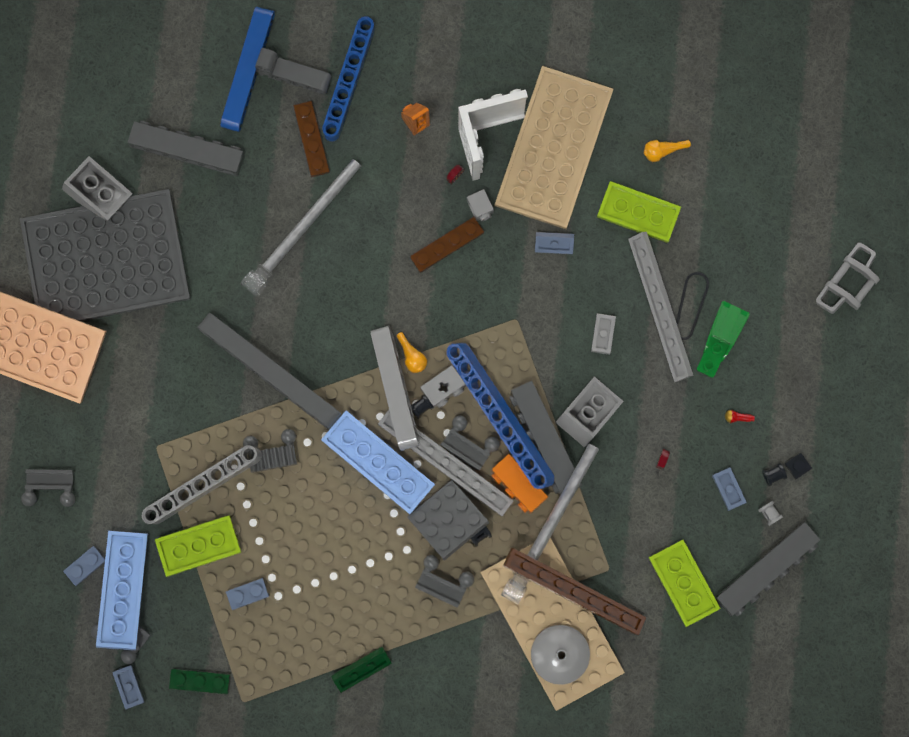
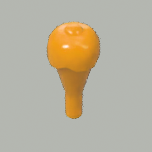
(656, 150)
(415, 360)

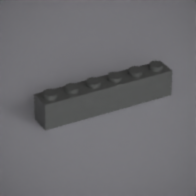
(186, 148)
(542, 433)
(767, 569)

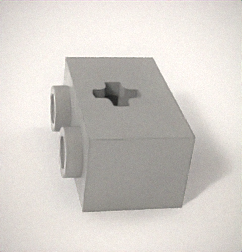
(447, 377)

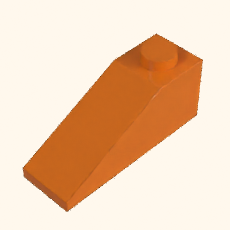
(416, 117)

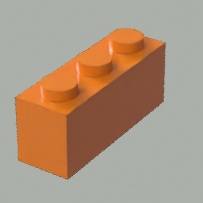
(518, 485)

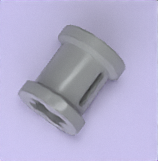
(770, 513)

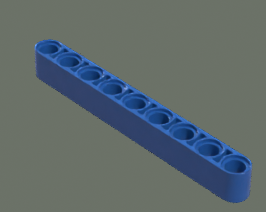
(508, 418)

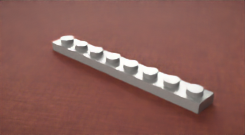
(660, 307)
(455, 470)

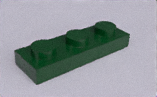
(361, 669)
(199, 681)

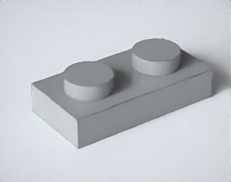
(603, 334)

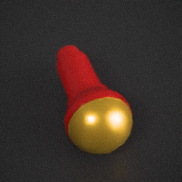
(733, 416)

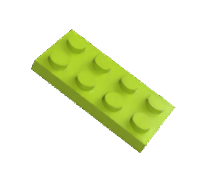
(638, 211)
(198, 546)
(684, 583)

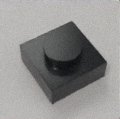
(798, 466)

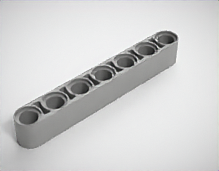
(395, 388)
(210, 484)

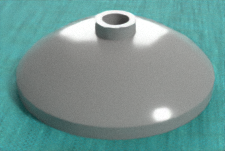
(546, 649)

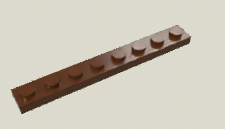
(574, 591)

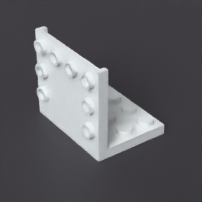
(485, 114)

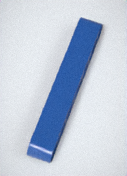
(348, 70)
(245, 72)

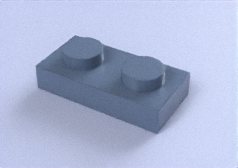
(554, 243)
(729, 489)
(84, 566)
(247, 594)
(128, 687)

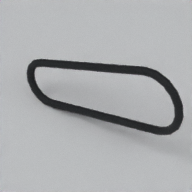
(701, 304)

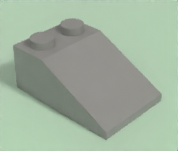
(96, 189)
(589, 412)

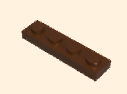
(311, 139)
(446, 245)

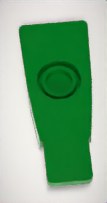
(722, 337)

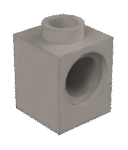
(480, 205)

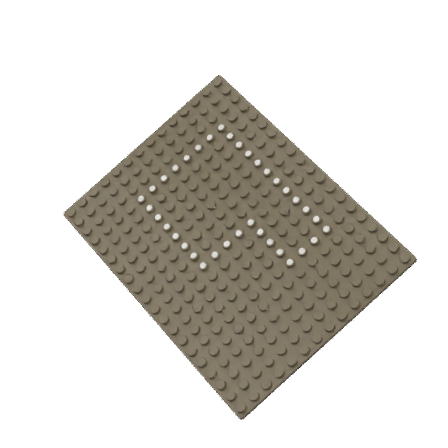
(336, 546)

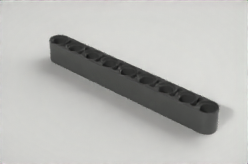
(269, 371)

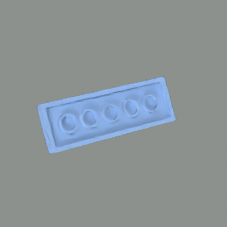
(378, 462)
(121, 590)

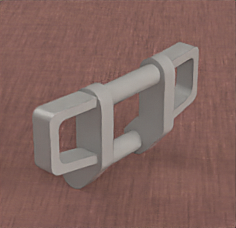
(844, 295)

